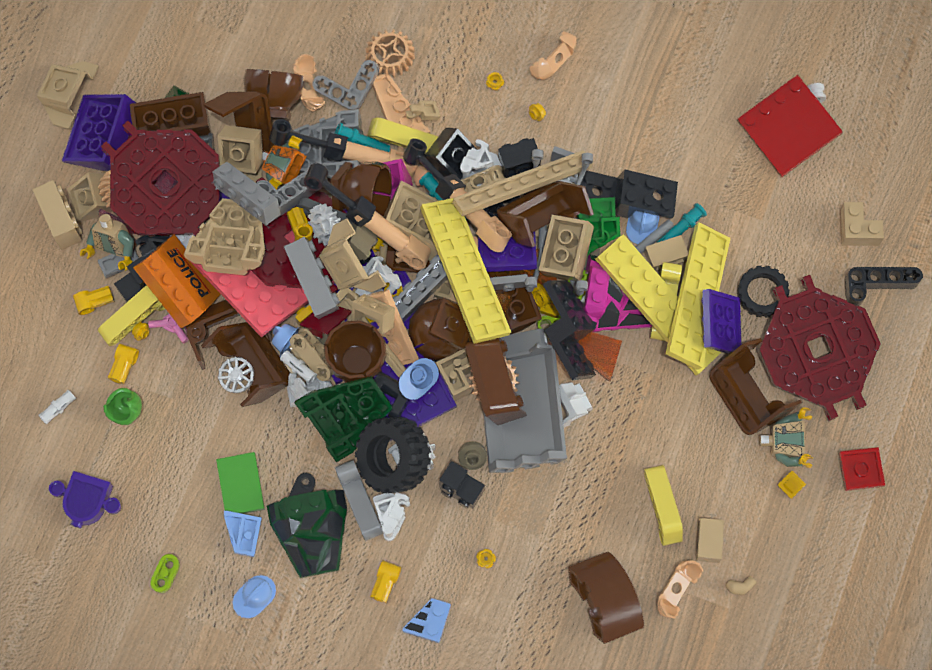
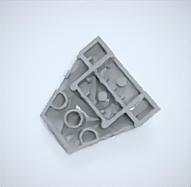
(321, 130)

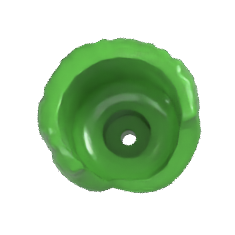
(121, 408)

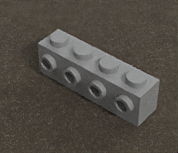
(246, 193)
(311, 277)
(418, 291)

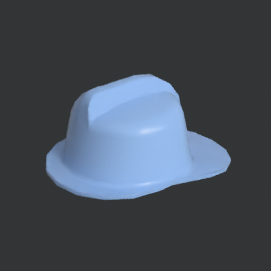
(641, 225)
(282, 337)
(418, 378)
(254, 596)

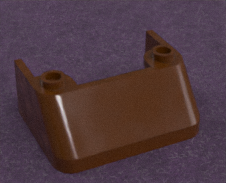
(249, 111)
(537, 207)
(214, 315)
(244, 342)
(493, 381)
(743, 395)

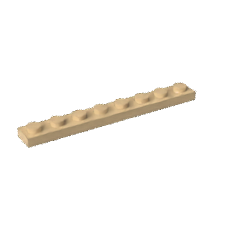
(519, 184)

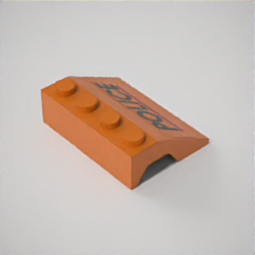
(176, 282)

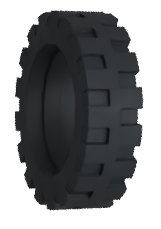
(760, 272)

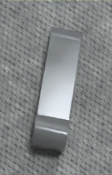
(292, 188)
(358, 500)

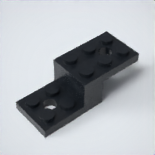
(634, 192)
(569, 329)

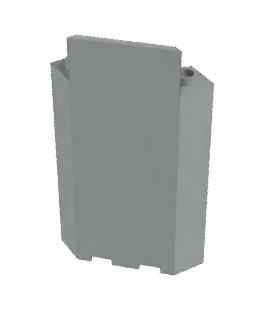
(540, 434)

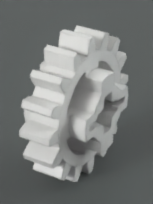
(322, 222)

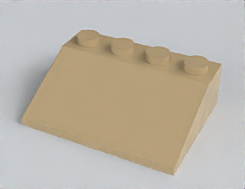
(406, 214)

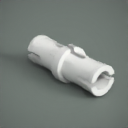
(298, 366)
(57, 407)

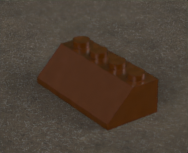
(173, 114)
(523, 308)

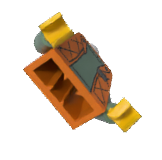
(283, 162)

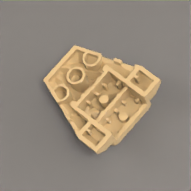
(228, 241)

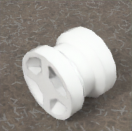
(817, 90)

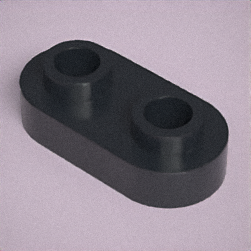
(298, 488)

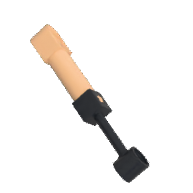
(338, 147)
(363, 213)
(488, 228)

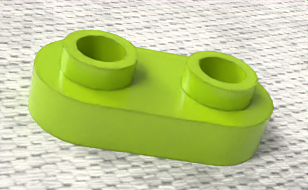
(164, 573)

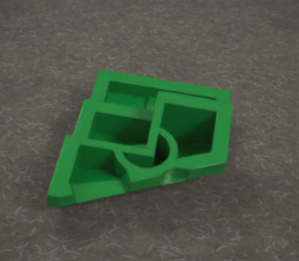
(604, 220)

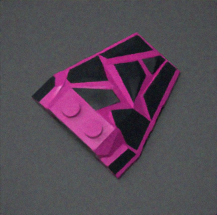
(608, 303)

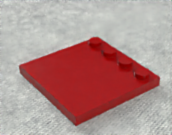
(790, 125)

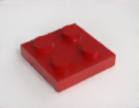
(862, 469)

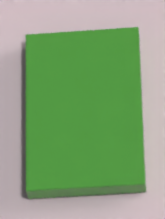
(240, 483)

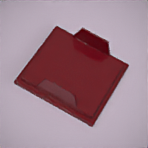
(325, 324)

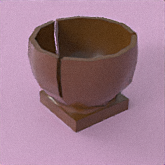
(280, 88)
(362, 182)
(439, 327)
(354, 351)

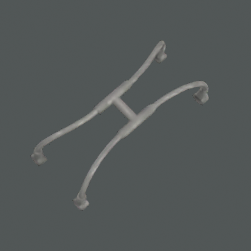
(531, 282)

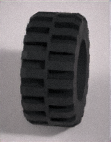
(412, 450)

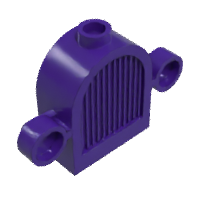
(85, 498)

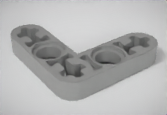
(353, 91)

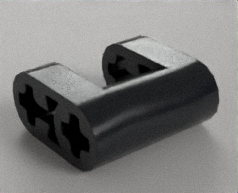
(391, 387)

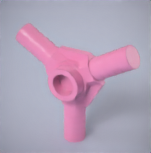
(170, 325)

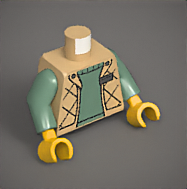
(111, 238)
(788, 440)

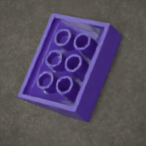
(98, 121)

